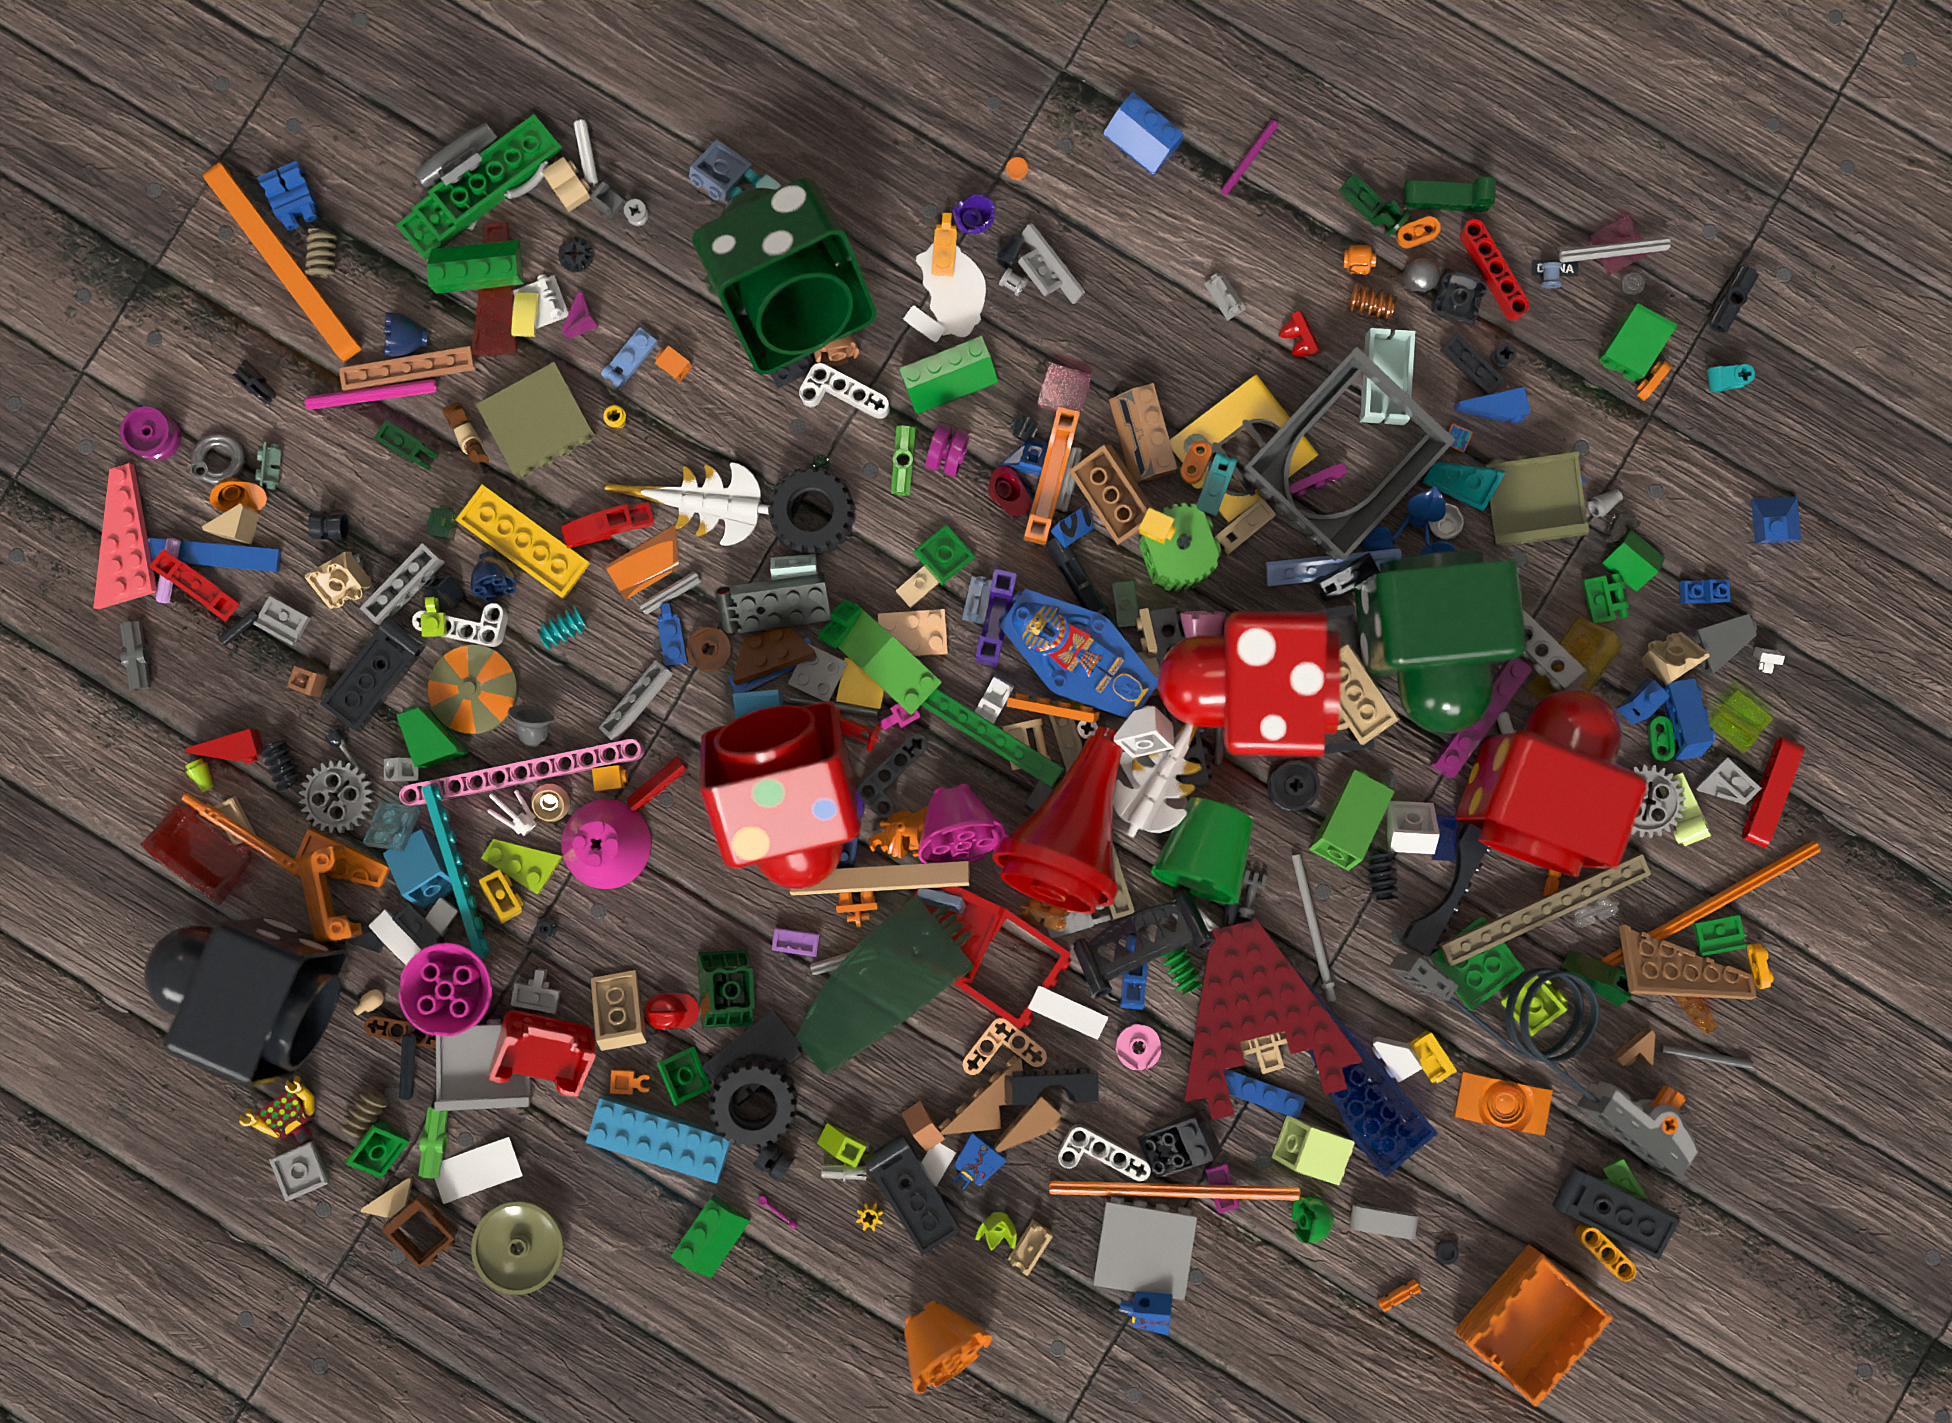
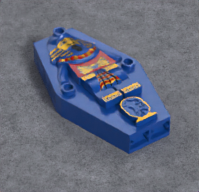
(1078, 653)

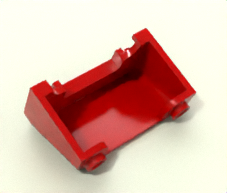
(543, 1050)

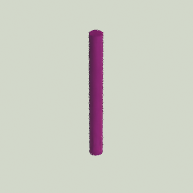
(1249, 157)

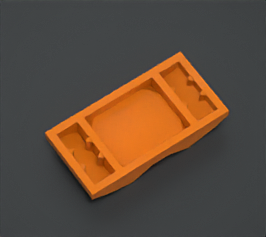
(1503, 1103)

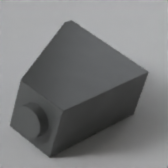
(1724, 640)

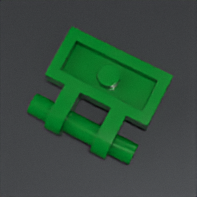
(1599, 598)

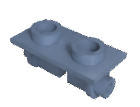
(977, 600)

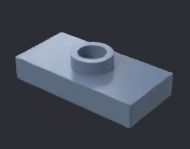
(940, 898)

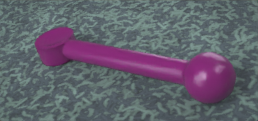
(764, 1201)

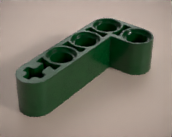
(1450, 195)

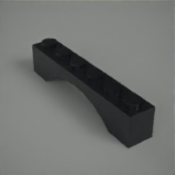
(1425, 931)

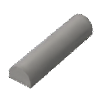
(636, 701)

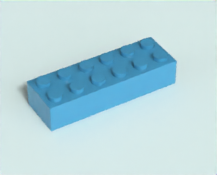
(659, 1139)

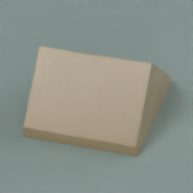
(235, 524)

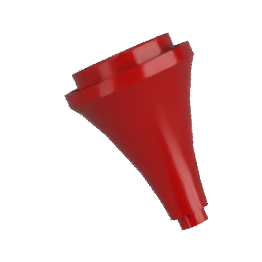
(1066, 844)

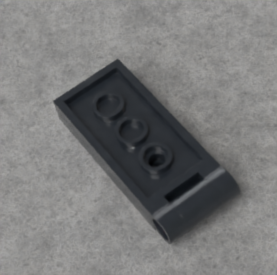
(364, 683)
(917, 1204)
(1625, 1216)

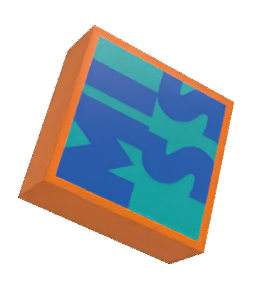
(1461, 438)

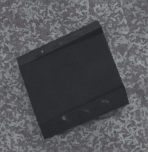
(1459, 296)

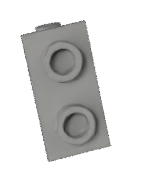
(1224, 296)

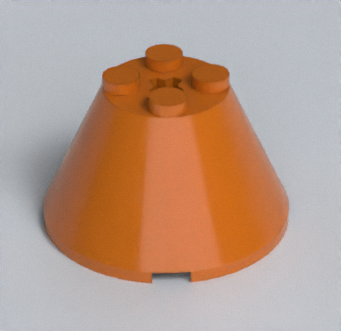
(941, 1344)

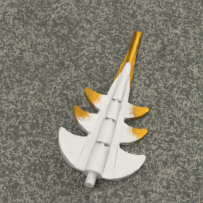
(736, 505)
(1146, 806)

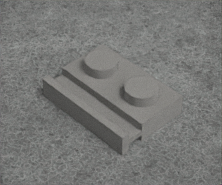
(282, 620)

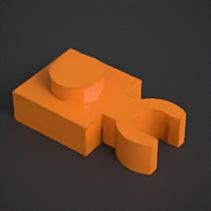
(625, 1081)

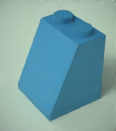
(753, 701)
(420, 870)

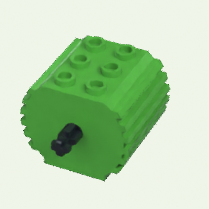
(1187, 556)

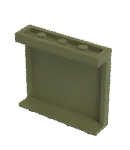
(535, 420)
(1538, 499)

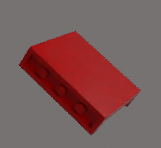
(979, 918)

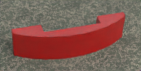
(194, 584)

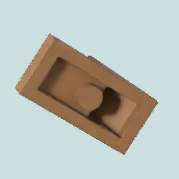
(1640, 1045)

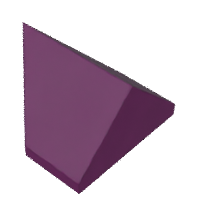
(580, 318)

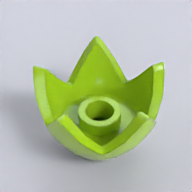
(996, 1228)

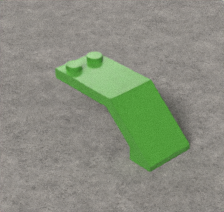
(889, 663)

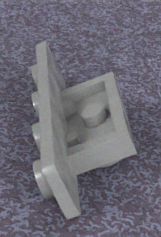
(1046, 267)

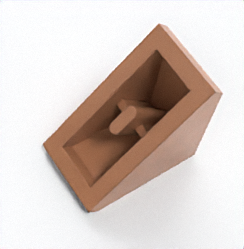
(307, 682)
(922, 1126)

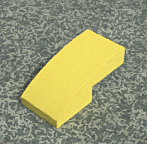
(524, 314)

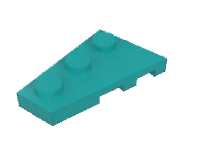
(1465, 482)

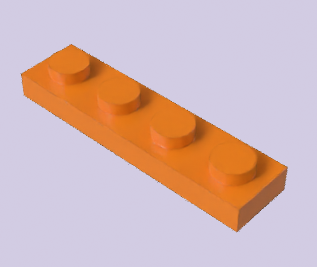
(1061, 709)

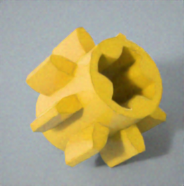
(866, 1221)

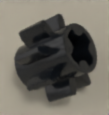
(1024, 428)

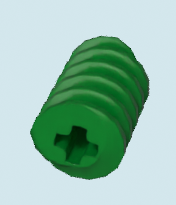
(1182, 971)

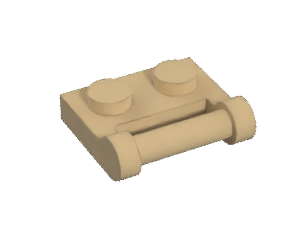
(1019, 731)

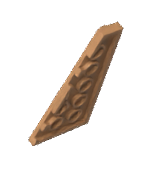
(1672, 970)

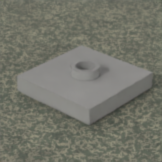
(299, 1171)

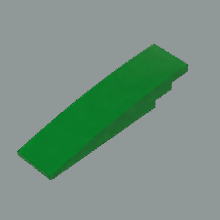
(460, 204)

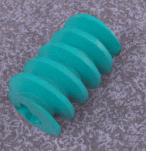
(562, 628)

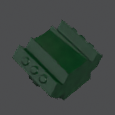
(725, 988)

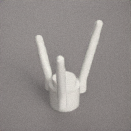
(521, 823)

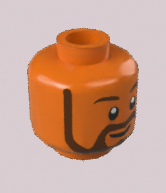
(1359, 259)

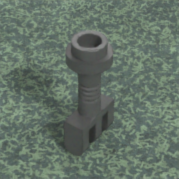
(1246, 911)

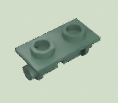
(268, 457)

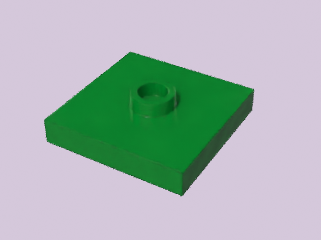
(944, 554)

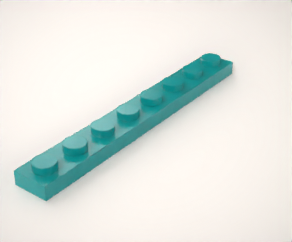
(454, 862)

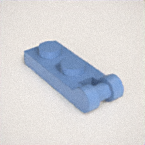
(630, 357)

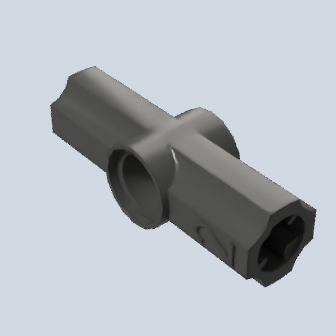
(135, 655)

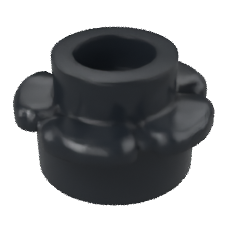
(539, 929)

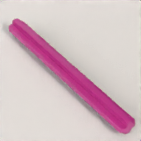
(370, 394)

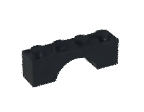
(1024, 1088)

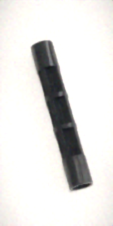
(1078, 579)

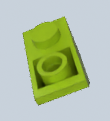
(842, 1144)

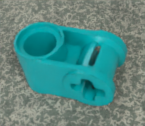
(1726, 377)

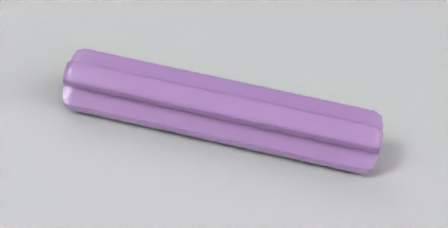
(165, 586)

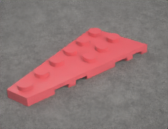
(124, 543)

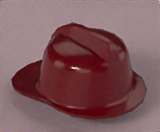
(1009, 491)

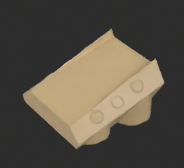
(339, 580)
(1673, 657)

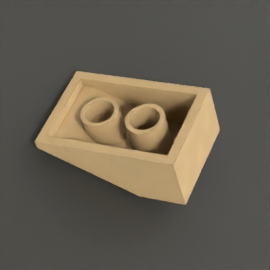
(618, 1010)

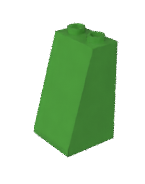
(1352, 820)

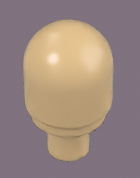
(369, 1001)

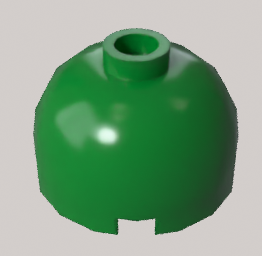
(1312, 1219)

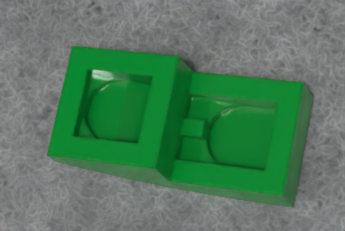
(842, 622)

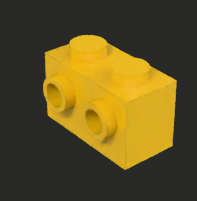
(500, 896)

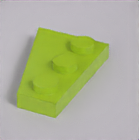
(521, 863)

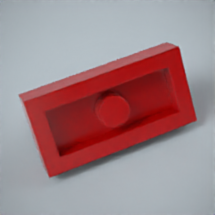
(1297, 327)

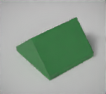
(1634, 561)
(683, 1075)
(377, 1149)

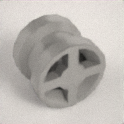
(636, 217)

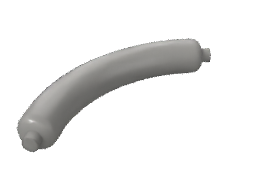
(529, 185)

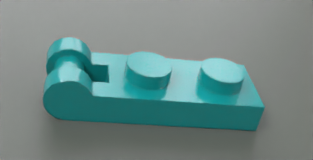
(1216, 484)

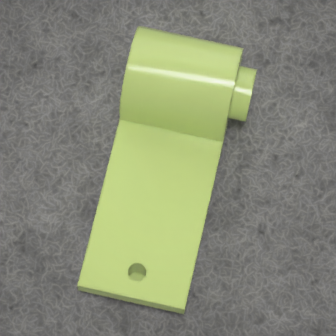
(1693, 824)

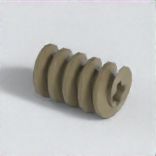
(319, 253)
(365, 1114)

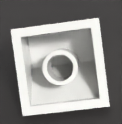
(1145, 733)
(1412, 827)

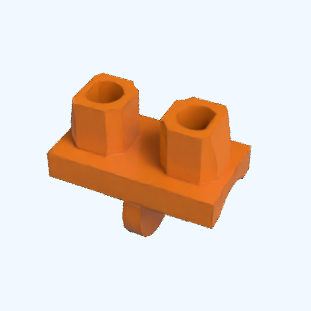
(867, 903)

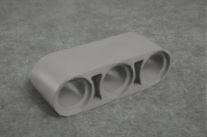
(1383, 1221)

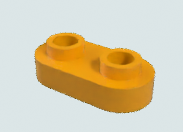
(1758, 963)

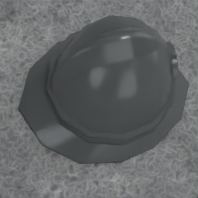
(531, 724)

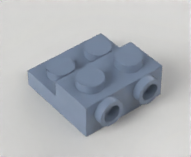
(718, 170)

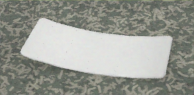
(924, 324)

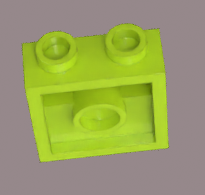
(1544, 1007)

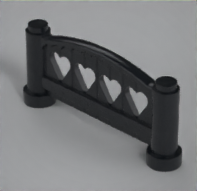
(1189, 929)

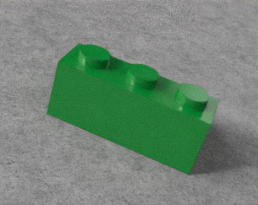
(710, 1237)

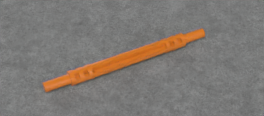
(220, 819)

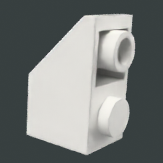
(1398, 1056)

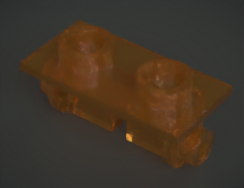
(1036, 911)

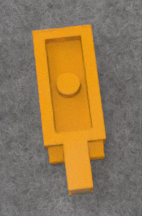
(944, 247)

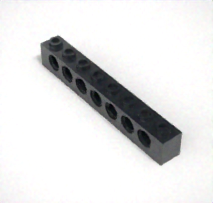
(1171, 618)

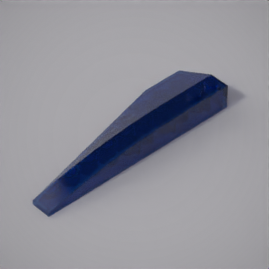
(1375, 1108)

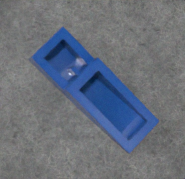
(1133, 982)

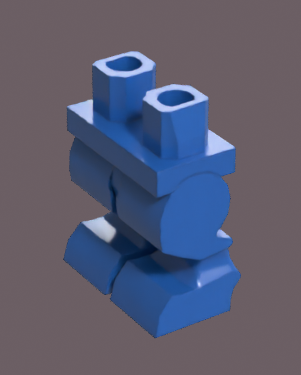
(292, 202)

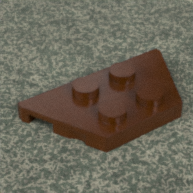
(770, 653)

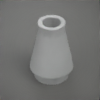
(1603, 503)

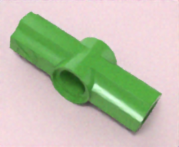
(903, 447)
(433, 1143)

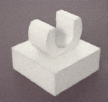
(1768, 658)

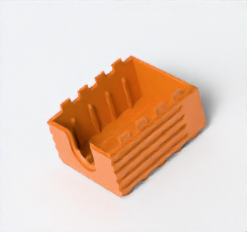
(1533, 1324)

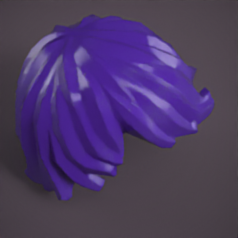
(974, 214)

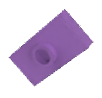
(795, 942)

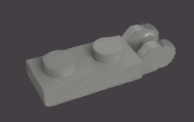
(1078, 922)

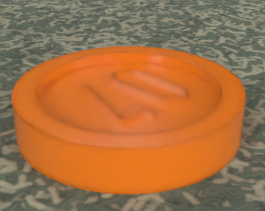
(1017, 168)

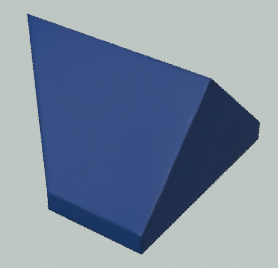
(1028, 457)

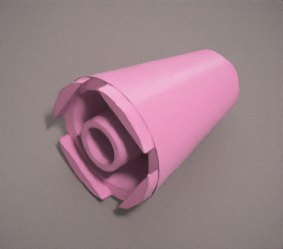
(1202, 623)

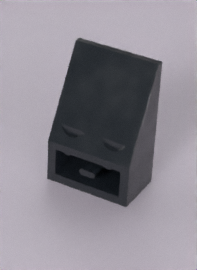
(1180, 1144)

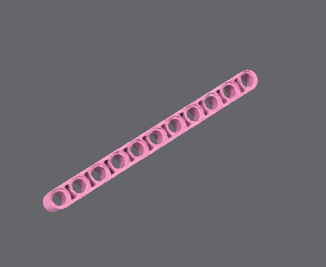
(533, 771)

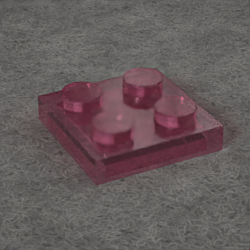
(1619, 231)
(1064, 388)

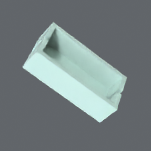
(1396, 360)

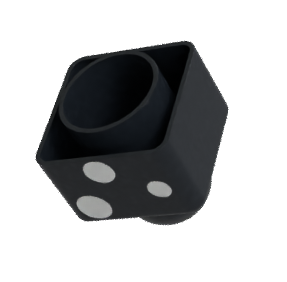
(245, 996)

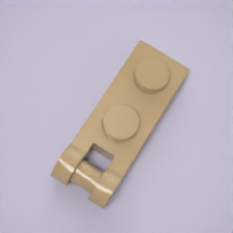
(1246, 525)

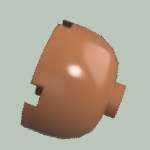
(838, 352)

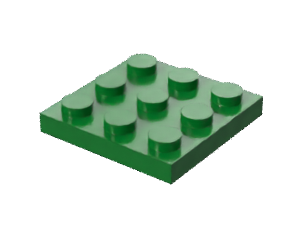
(1481, 974)

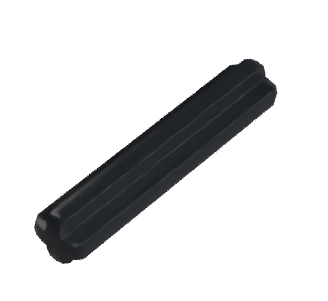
(407, 1066)

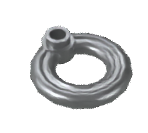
(201, 449)

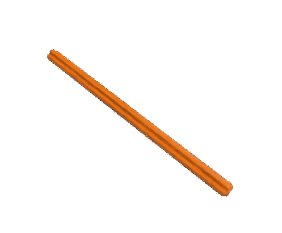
(1724, 897)
(1174, 1190)

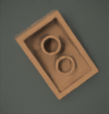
(1030, 1123)

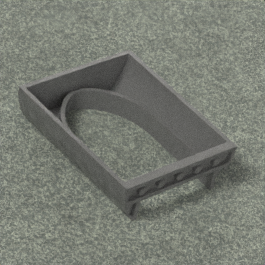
(1344, 531)

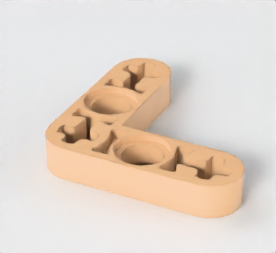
(997, 1040)

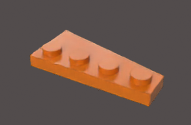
(355, 866)

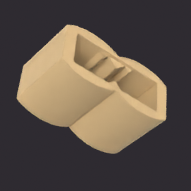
(566, 184)

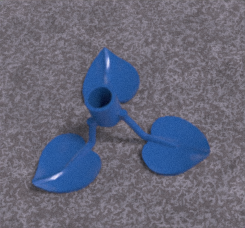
(1422, 508)

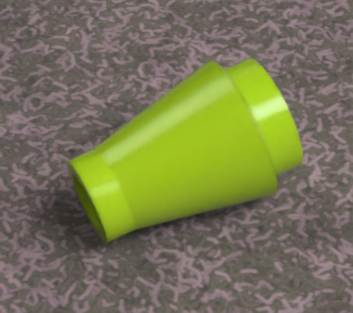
(200, 774)

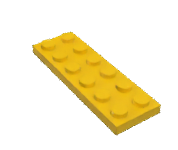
(522, 541)

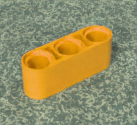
(1613, 1259)

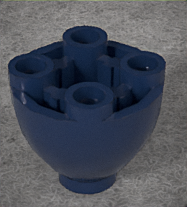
(402, 335)
(492, 577)

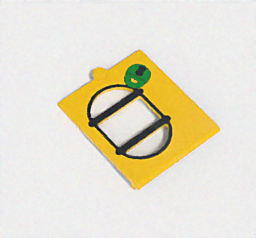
(1236, 412)

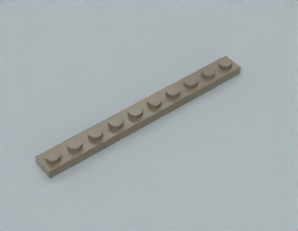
(1070, 747)
(1544, 910)

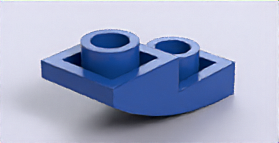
(1704, 592)

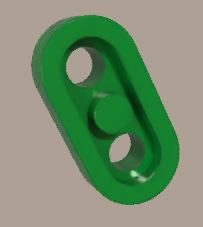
(1664, 738)

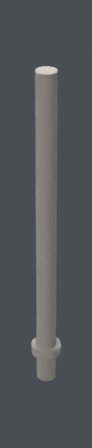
(1327, 984)

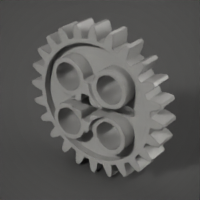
(1668, 804)
(352, 809)

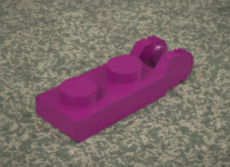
(1317, 480)

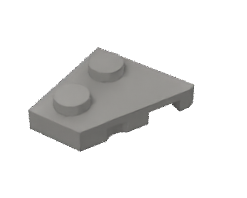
(1729, 783)

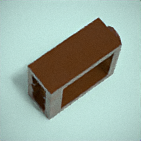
(392, 1231)

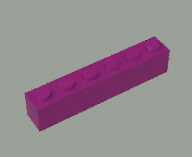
(1462, 744)

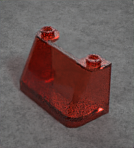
(197, 853)

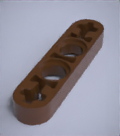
(407, 1026)

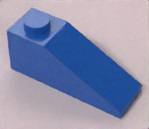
(1501, 406)

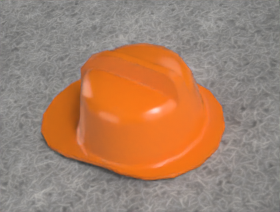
(232, 491)

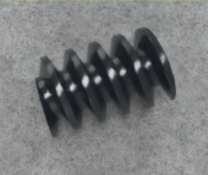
(281, 765)
(1382, 876)

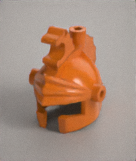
(901, 833)

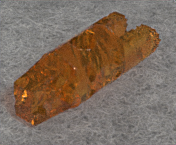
(1697, 1012)

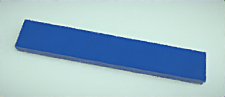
(222, 555)

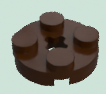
(720, 655)

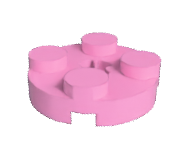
(1151, 1047)

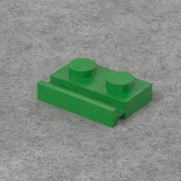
(1719, 935)

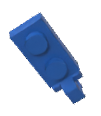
(671, 637)

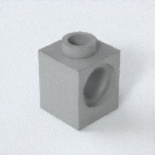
(400, 770)

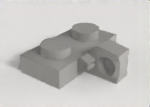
(536, 994)

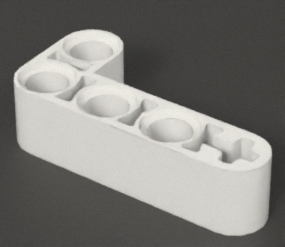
(847, 394)
(479, 629)
(1105, 1156)

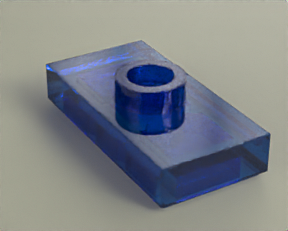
(1446, 843)

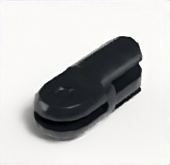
(254, 382)

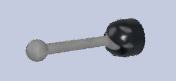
(337, 739)

